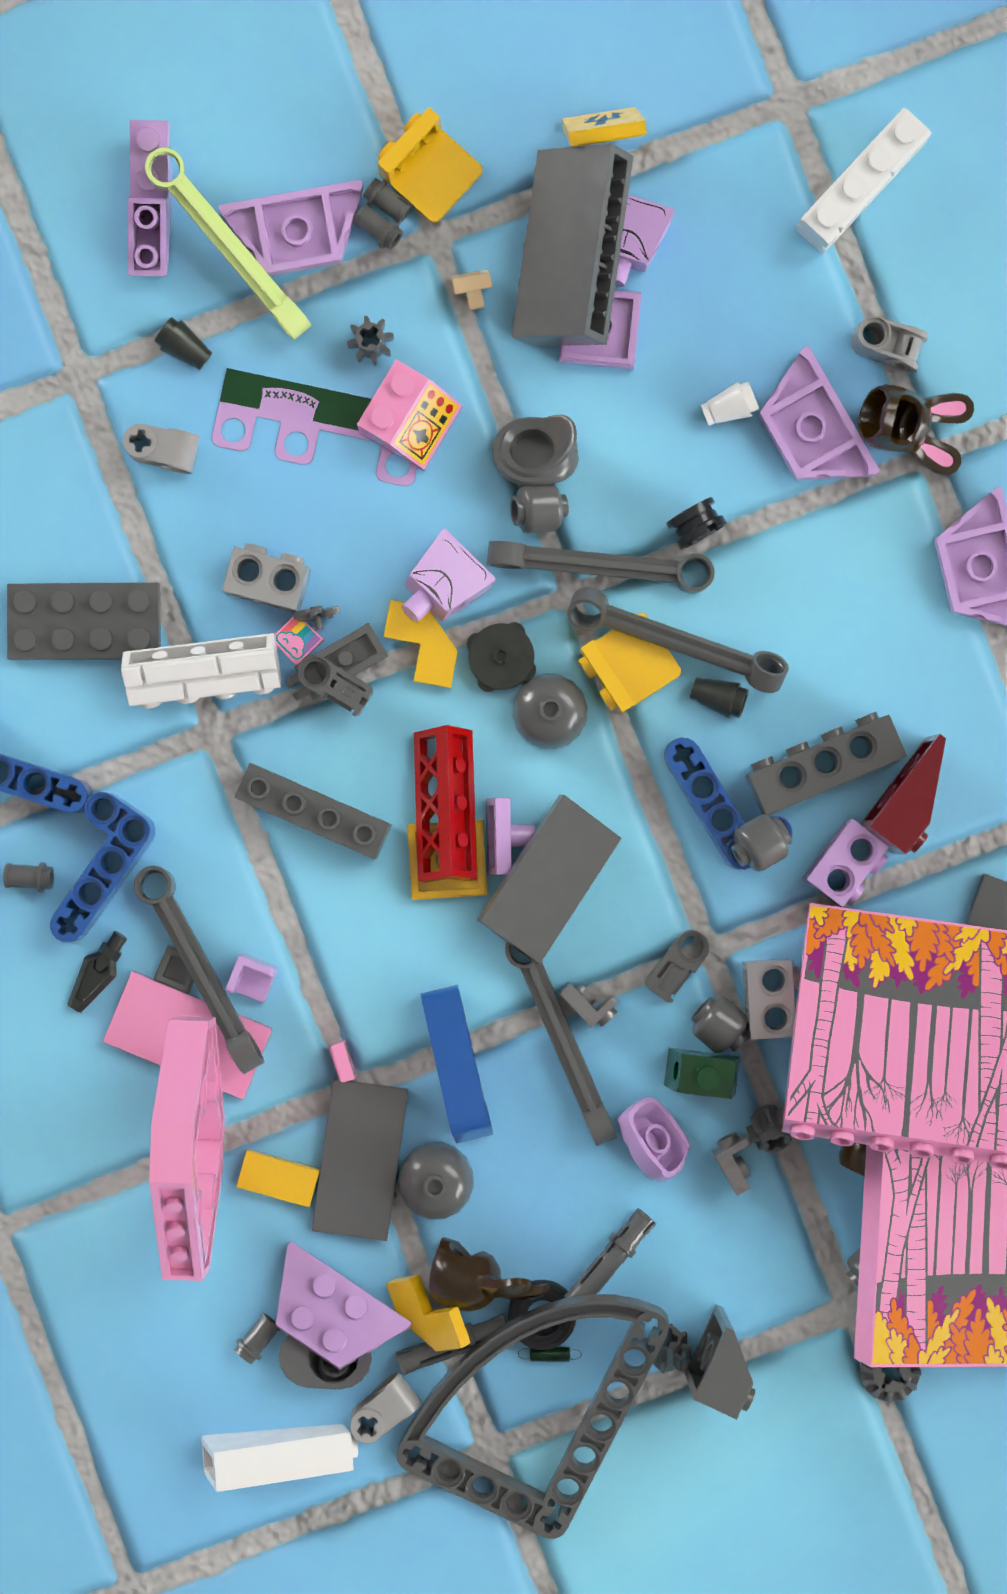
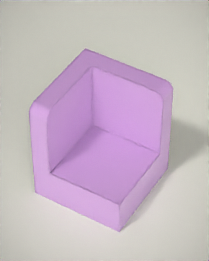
(252, 977)

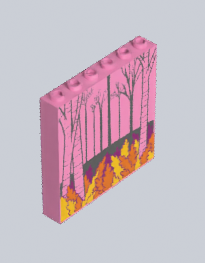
(900, 1036)
(932, 1263)

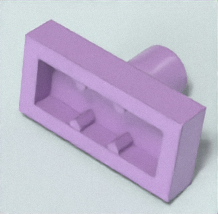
(503, 835)

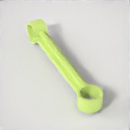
(207, 219)

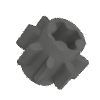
(369, 329)
(767, 1129)
(672, 1351)

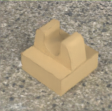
(471, 285)

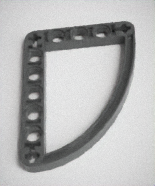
(539, 1503)

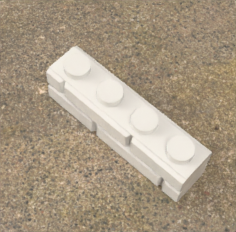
(863, 180)
(201, 670)

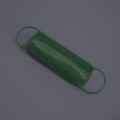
(557, 1354)

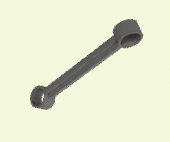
(519, 556)
(762, 670)
(238, 1040)
(566, 1049)

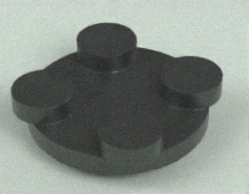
(501, 656)

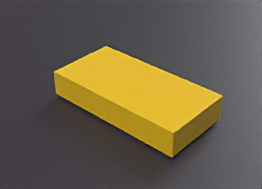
(278, 1178)

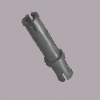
(615, 1253)
(424, 1355)

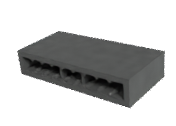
(572, 245)

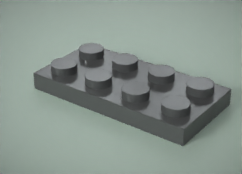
(82, 620)

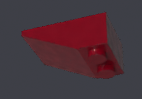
(909, 800)

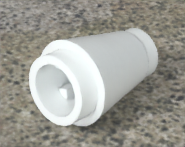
(731, 404)

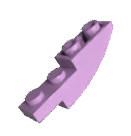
(148, 206)

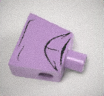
(641, 236)
(445, 580)

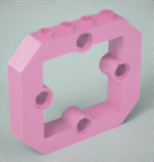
(187, 1148)

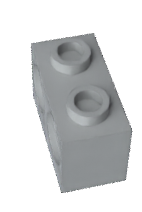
(264, 588)
(760, 1000)

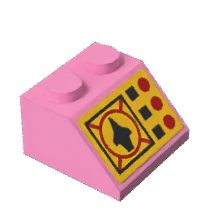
(409, 415)

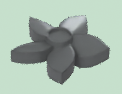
(315, 614)

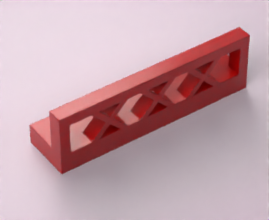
(451, 802)

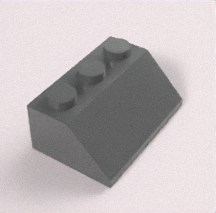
(718, 1368)

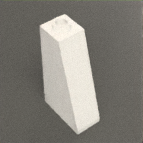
(276, 1455)

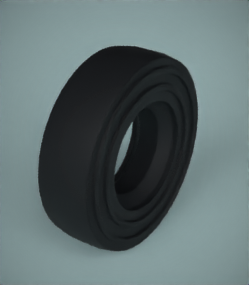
(549, 1337)

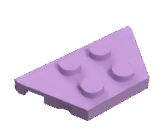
(296, 227)
(814, 426)
(975, 560)
(331, 1311)

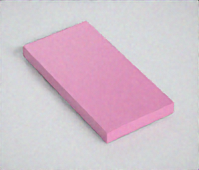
(142, 1023)

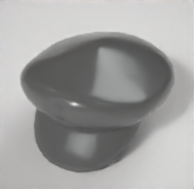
(536, 450)

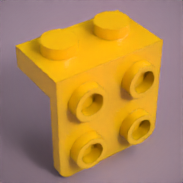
(428, 166)
(627, 668)

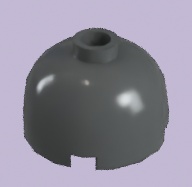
(550, 711)
(436, 1180)

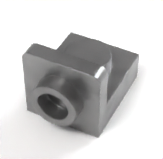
(581, 1000)
(734, 1169)

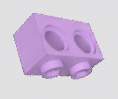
(838, 856)

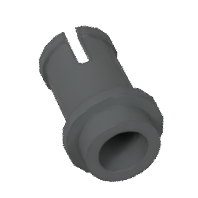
(387, 200)
(378, 227)
(29, 876)
(256, 1339)

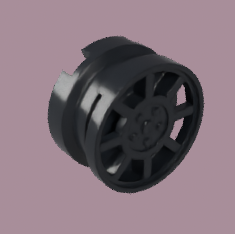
(696, 523)

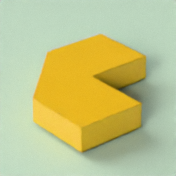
(436, 652)
(438, 1328)

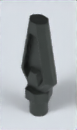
(96, 972)

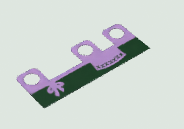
(300, 410)

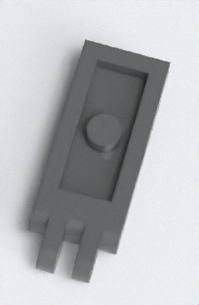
(351, 653)

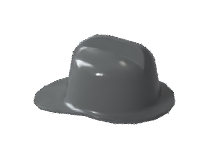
(312, 1371)

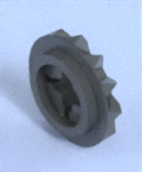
(893, 1389)

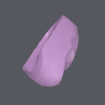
(654, 1139)

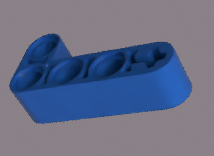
(22, 772)
(715, 800)
(97, 871)
(456, 1064)

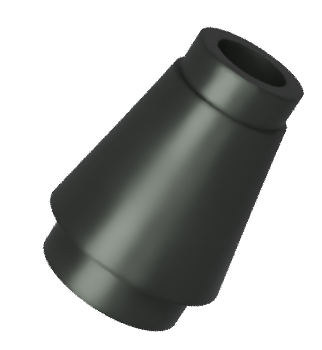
(181, 343)
(720, 696)

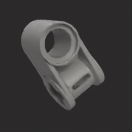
(897, 343)
(169, 448)
(388, 1404)

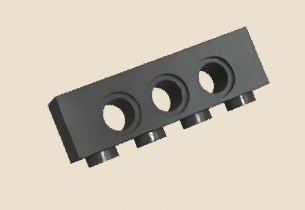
(883, 749)
(313, 811)

